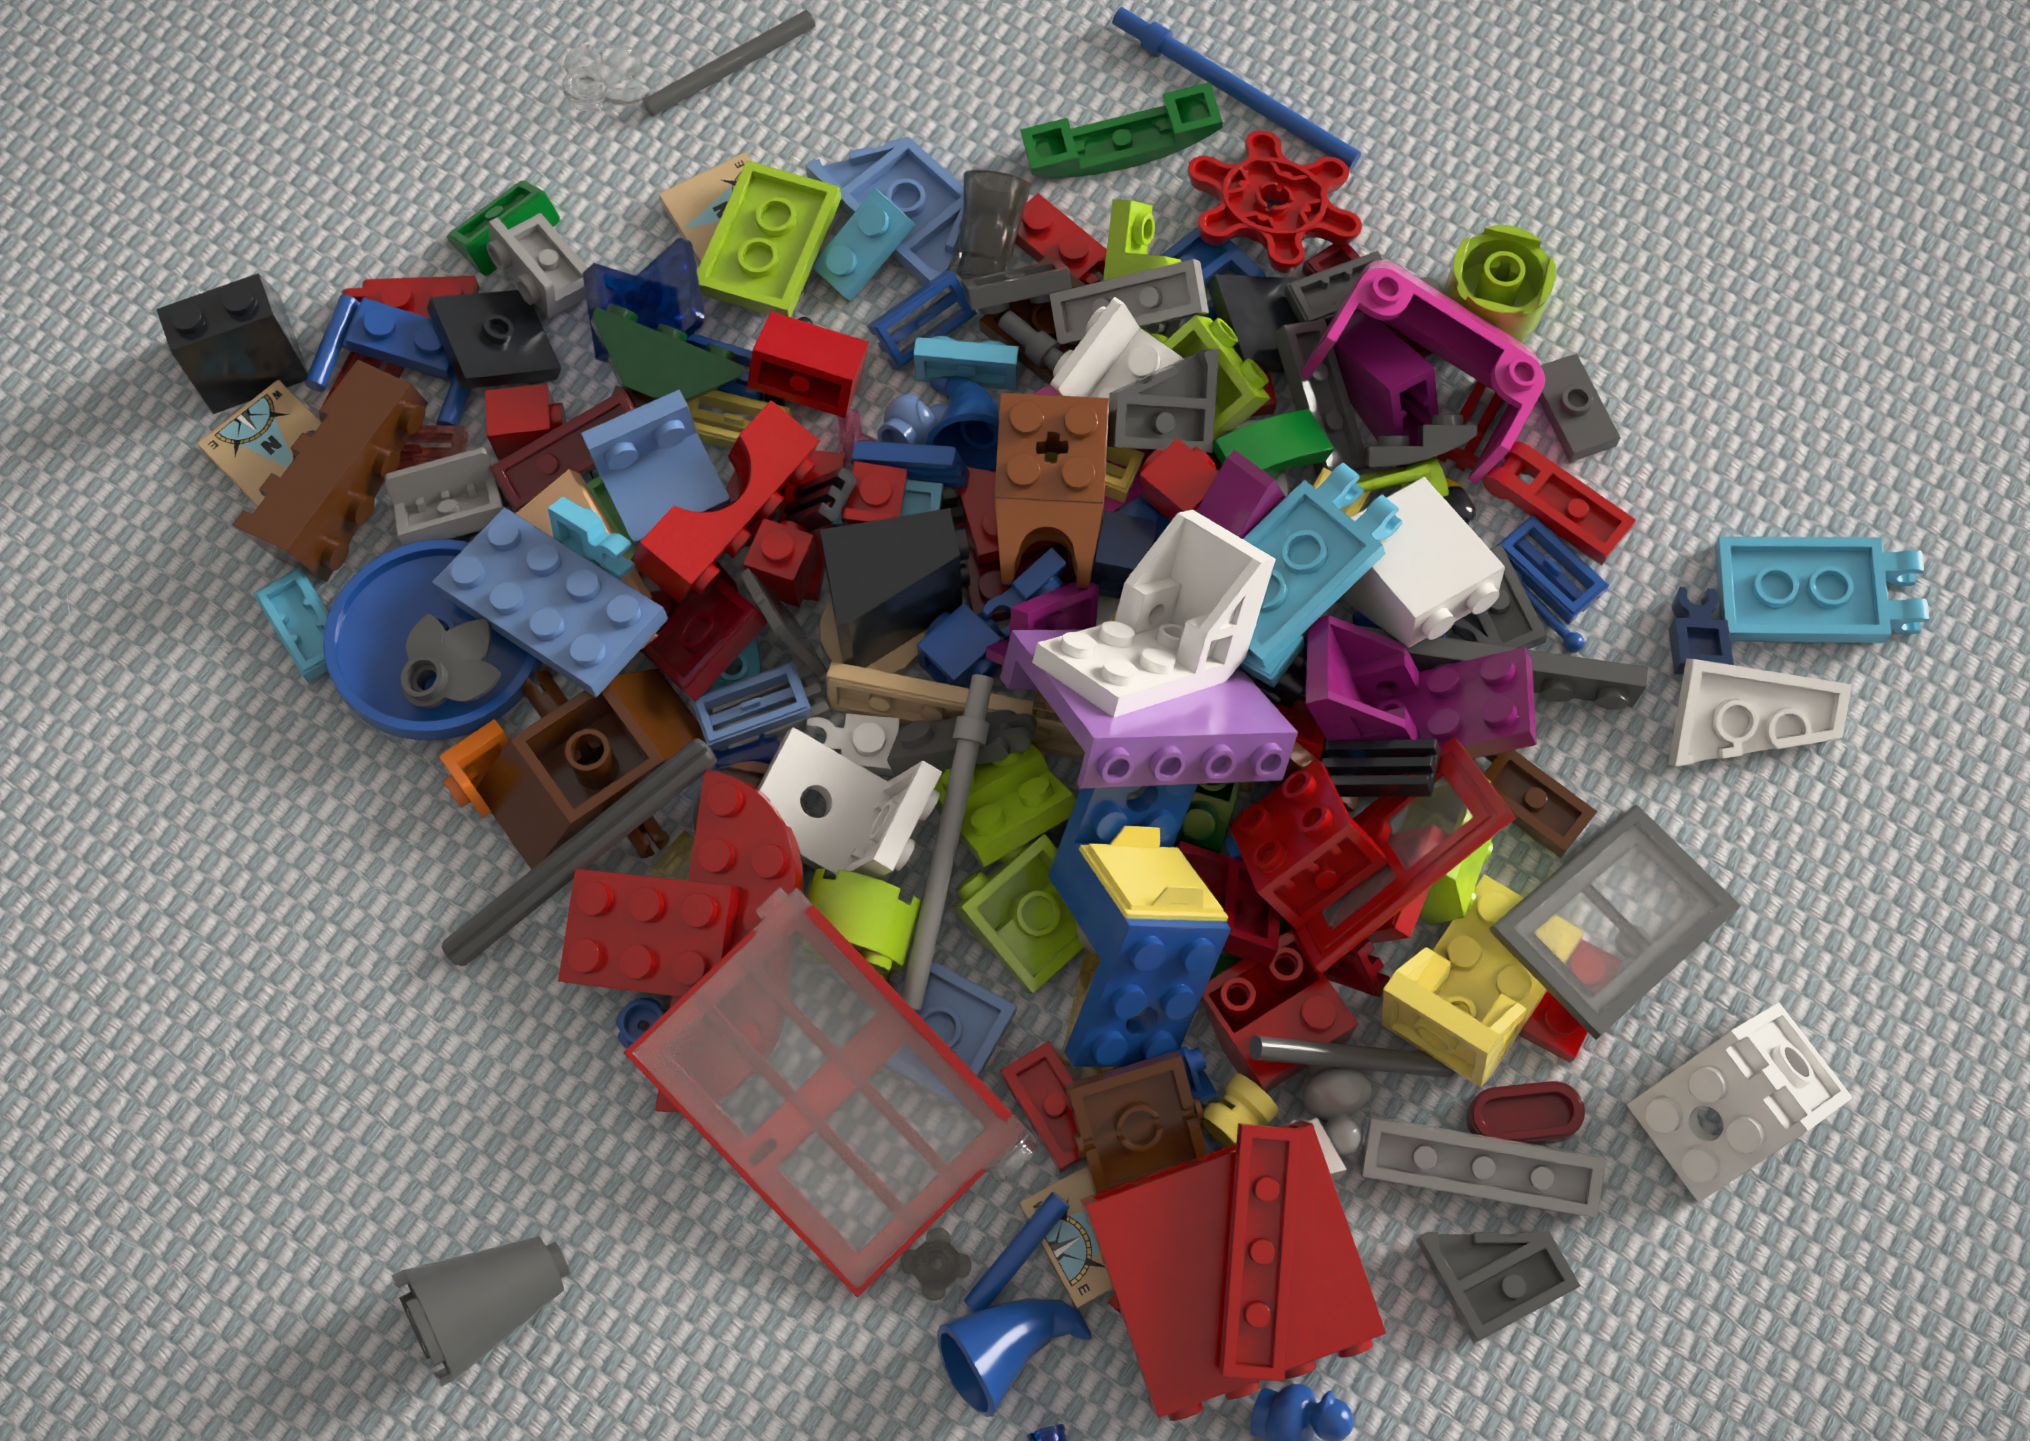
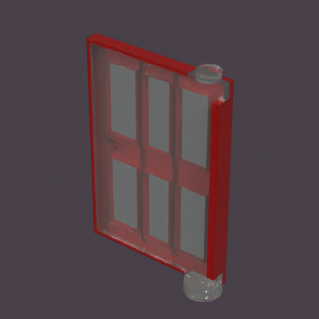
(828, 1092)

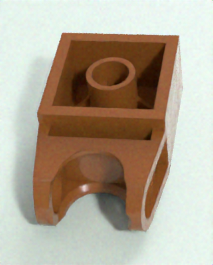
(1047, 499)

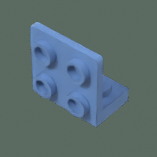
(654, 462)

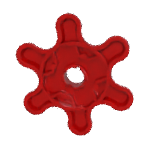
(1270, 175)

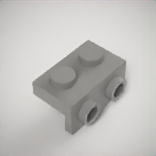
(540, 263)
(444, 497)

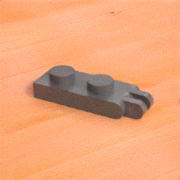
(934, 742)

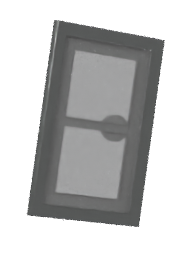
(1614, 920)

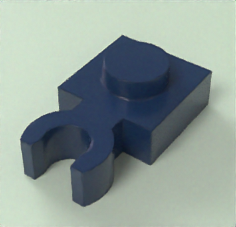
(1696, 634)

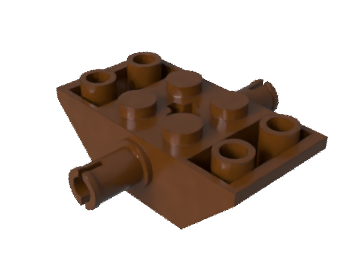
(542, 778)

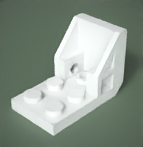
(1177, 623)

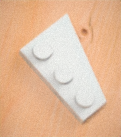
(1749, 710)

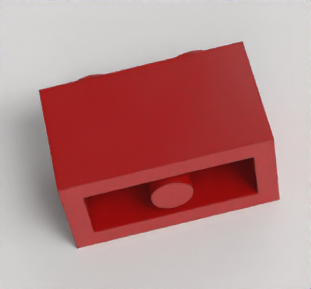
(807, 364)

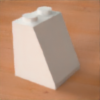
(1429, 571)

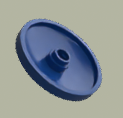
(369, 637)

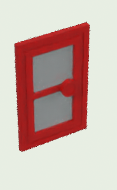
(1422, 844)

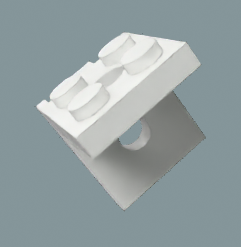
(865, 816)
(1761, 1083)

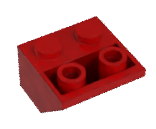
(1275, 1002)

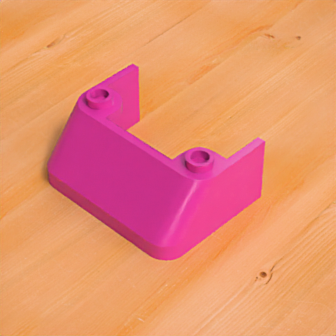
(1454, 335)

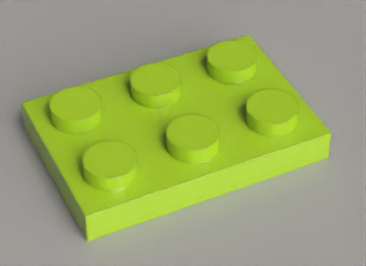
(767, 239)

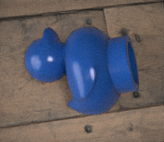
(1297, 1416)

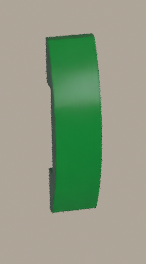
(1125, 140)

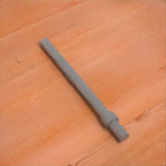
(970, 733)

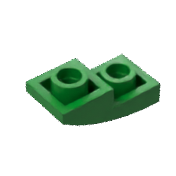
(1278, 442)

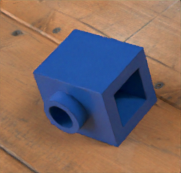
(958, 646)

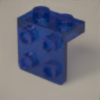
(659, 294)

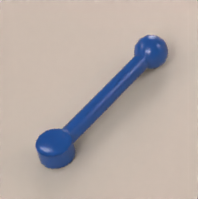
(1572, 641)

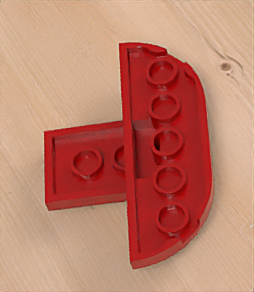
(673, 931)

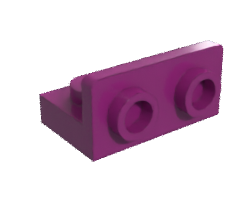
(1057, 610)

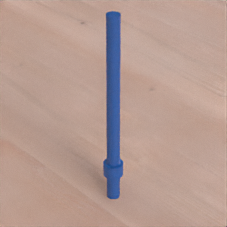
(1159, 41)

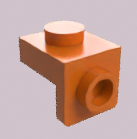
(470, 762)

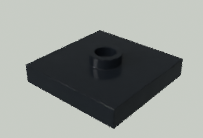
(493, 339)

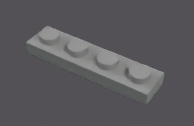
(1483, 1166)

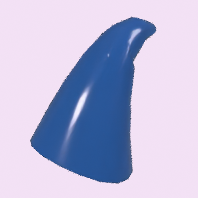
(968, 422)
(993, 1344)

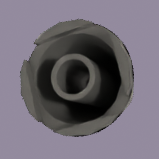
(478, 1300)

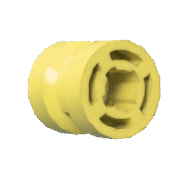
(1241, 1103)

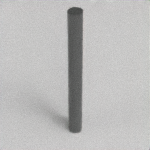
(729, 63)
(1346, 1056)

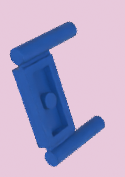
(389, 337)

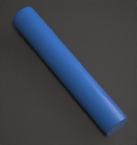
(1017, 1252)

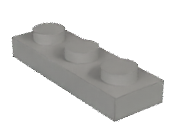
(1149, 295)

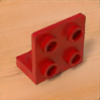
(1304, 846)

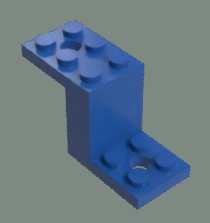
(1142, 960)

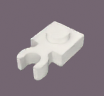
(862, 740)

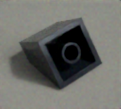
(233, 342)
(893, 580)

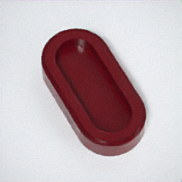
(1527, 1112)

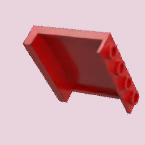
(1168, 1270)

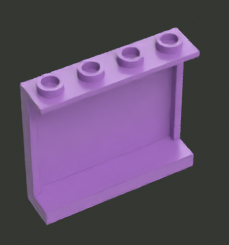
(1192, 739)

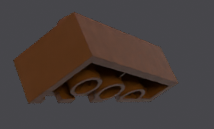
(336, 472)

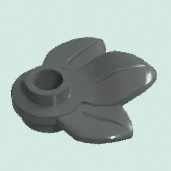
(453, 657)

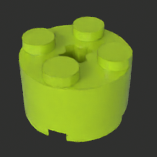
(1503, 278)
(868, 916)

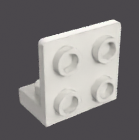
(1110, 355)

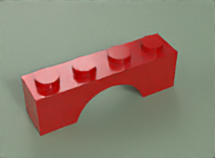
(687, 544)

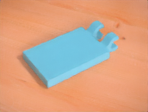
(1315, 555)
(1815, 589)

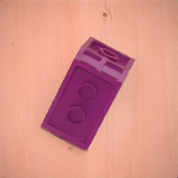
(1373, 691)

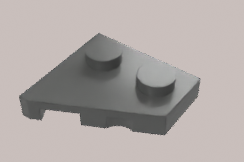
(1497, 1276)

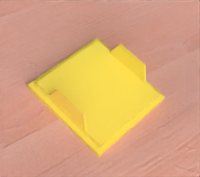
(1151, 879)

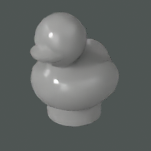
(1335, 1096)

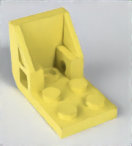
(1465, 994)

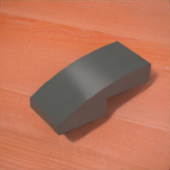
(1435, 439)

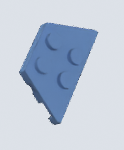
(916, 187)

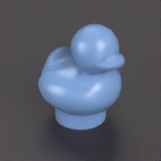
(909, 420)

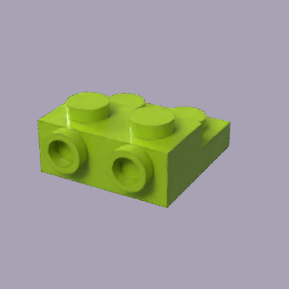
(1238, 382)
(1009, 804)
(1021, 914)

